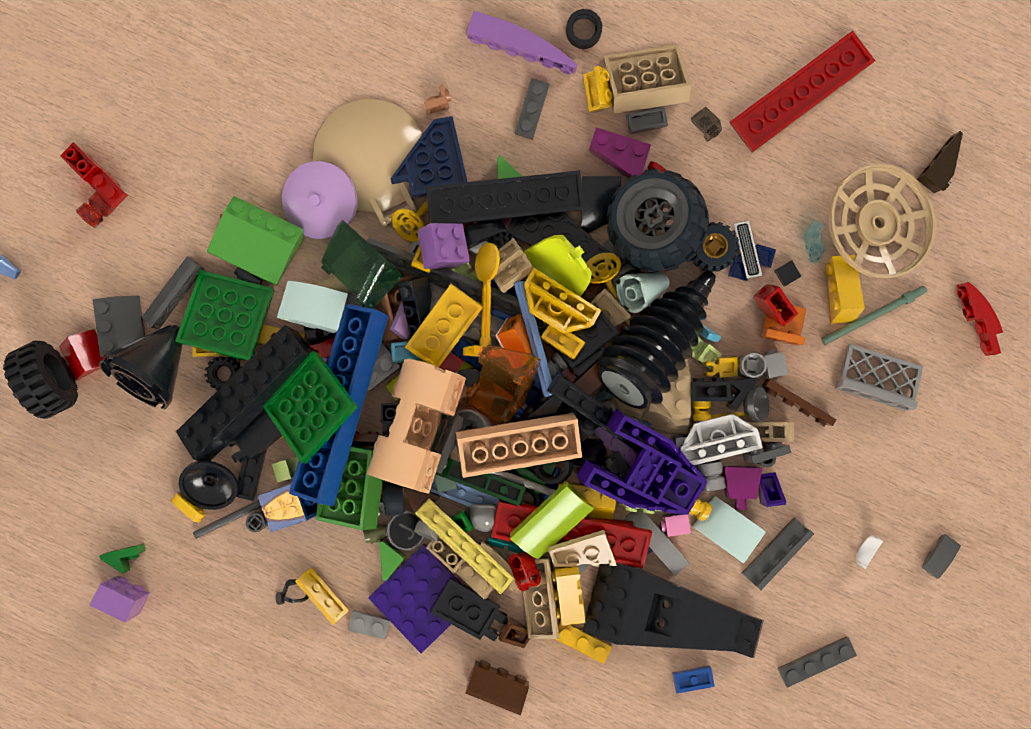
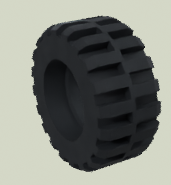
(40, 379)

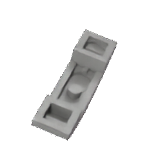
(659, 542)

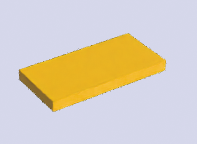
(444, 326)

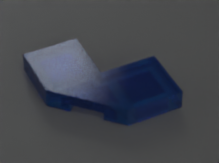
(765, 258)

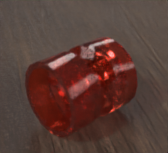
(95, 210)

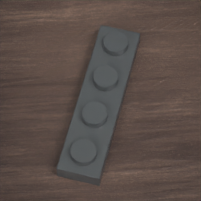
(817, 661)

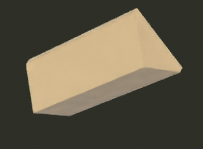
(540, 605)

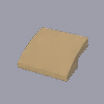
(512, 265)

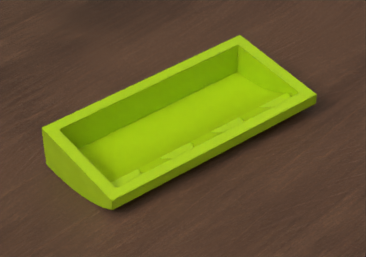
(551, 521)

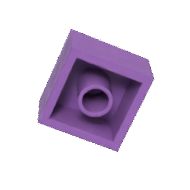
(443, 246)
(120, 598)

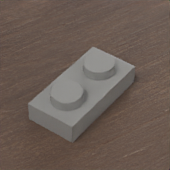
(368, 624)

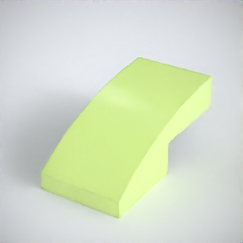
(705, 352)

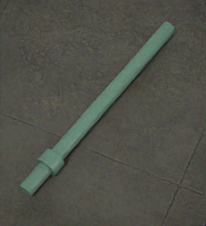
(905, 298)

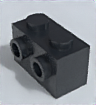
(710, 391)

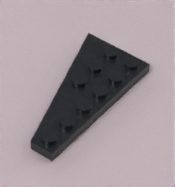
(539, 227)

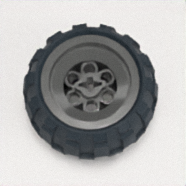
(644, 199)

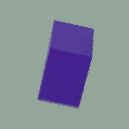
(770, 491)

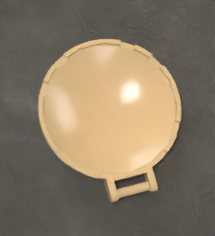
(370, 144)

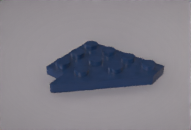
(433, 159)

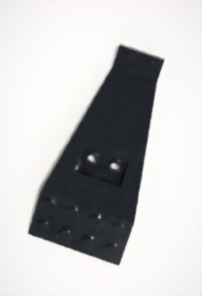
(631, 603)

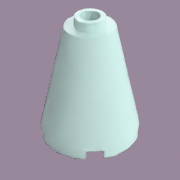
(641, 289)

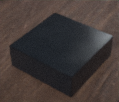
(787, 273)

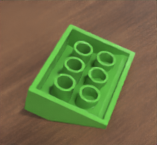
(255, 240)
(357, 495)

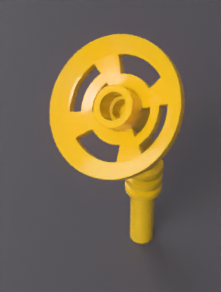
(413, 220)
(604, 272)

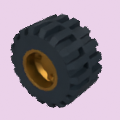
(718, 248)

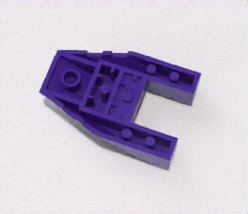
(658, 478)

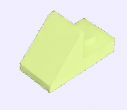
(285, 469)

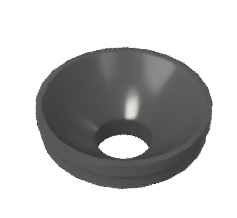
(756, 404)

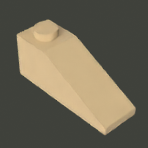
(775, 430)

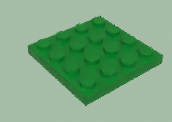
(225, 315)
(310, 407)

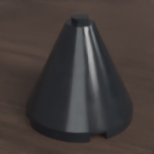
(147, 366)

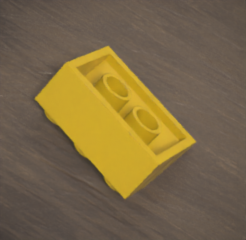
(603, 505)

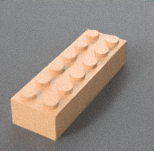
(518, 444)

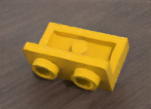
(597, 89)

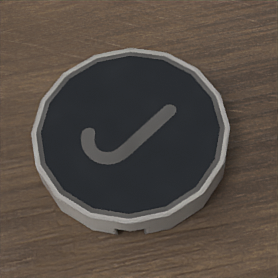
(401, 531)

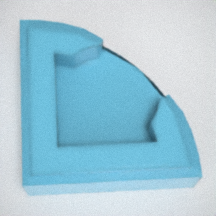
(710, 334)

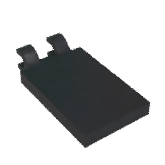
(255, 438)
(468, 610)

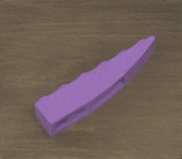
(517, 41)

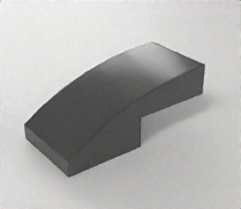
(942, 556)

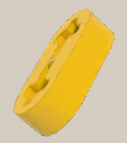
(193, 512)

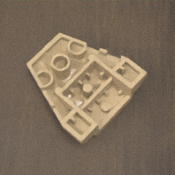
(673, 412)

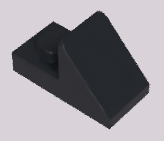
(743, 387)

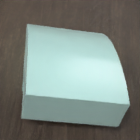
(312, 306)
(730, 530)

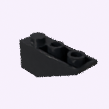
(416, 301)

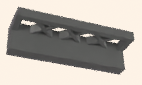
(172, 293)
(777, 553)

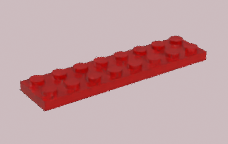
(802, 91)
(626, 542)

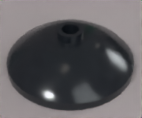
(208, 485)

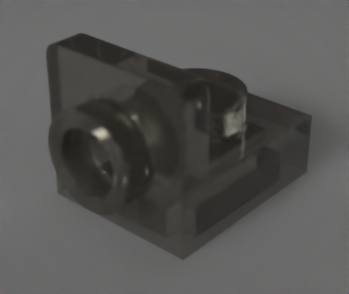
(707, 123)

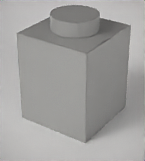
(775, 364)

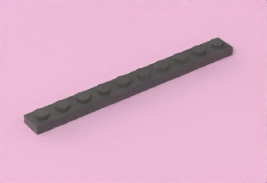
(444, 277)

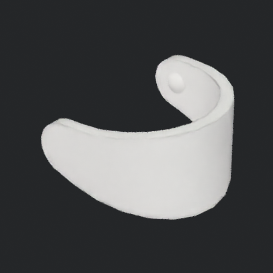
(868, 550)

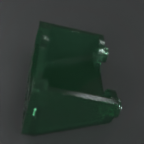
(359, 266)

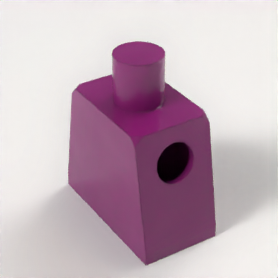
(741, 484)

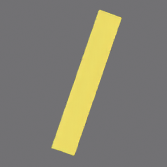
(464, 546)

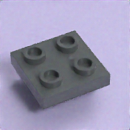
(769, 453)

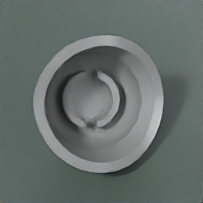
(482, 516)

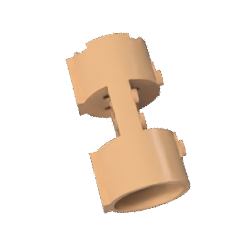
(424, 396)

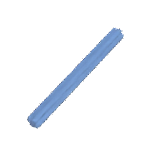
(534, 338)

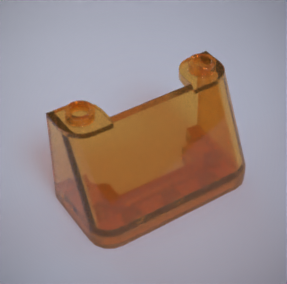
(502, 383)

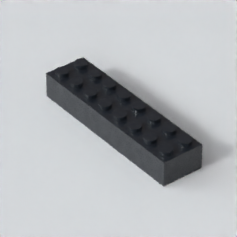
(243, 395)

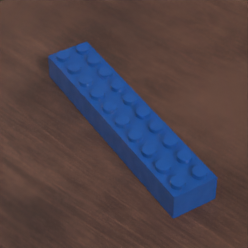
(352, 363)

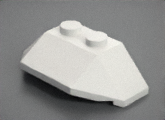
(720, 439)

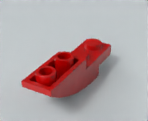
(94, 174)
(979, 309)

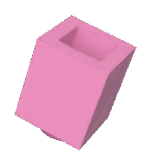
(675, 524)

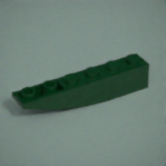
(485, 483)

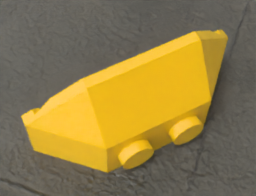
(558, 304)

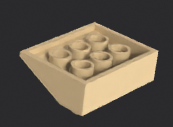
(647, 78)

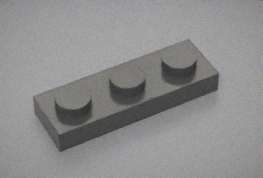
(532, 108)
(447, 440)

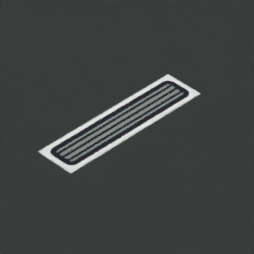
(748, 249)

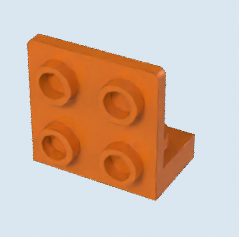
(789, 333)

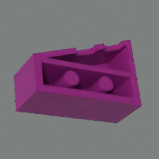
(620, 152)

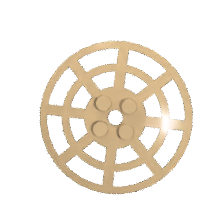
(889, 220)

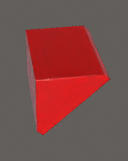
(82, 353)

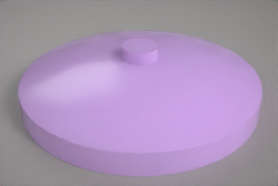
(319, 198)

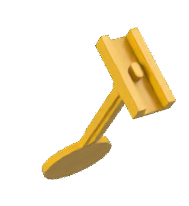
(486, 268)

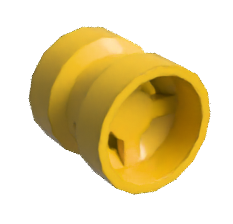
(701, 415)
(701, 509)

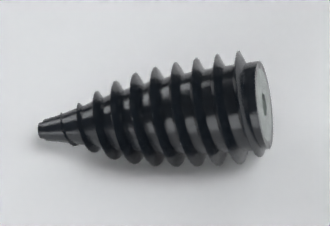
(656, 345)

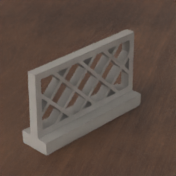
(875, 393)

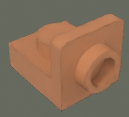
(437, 104)

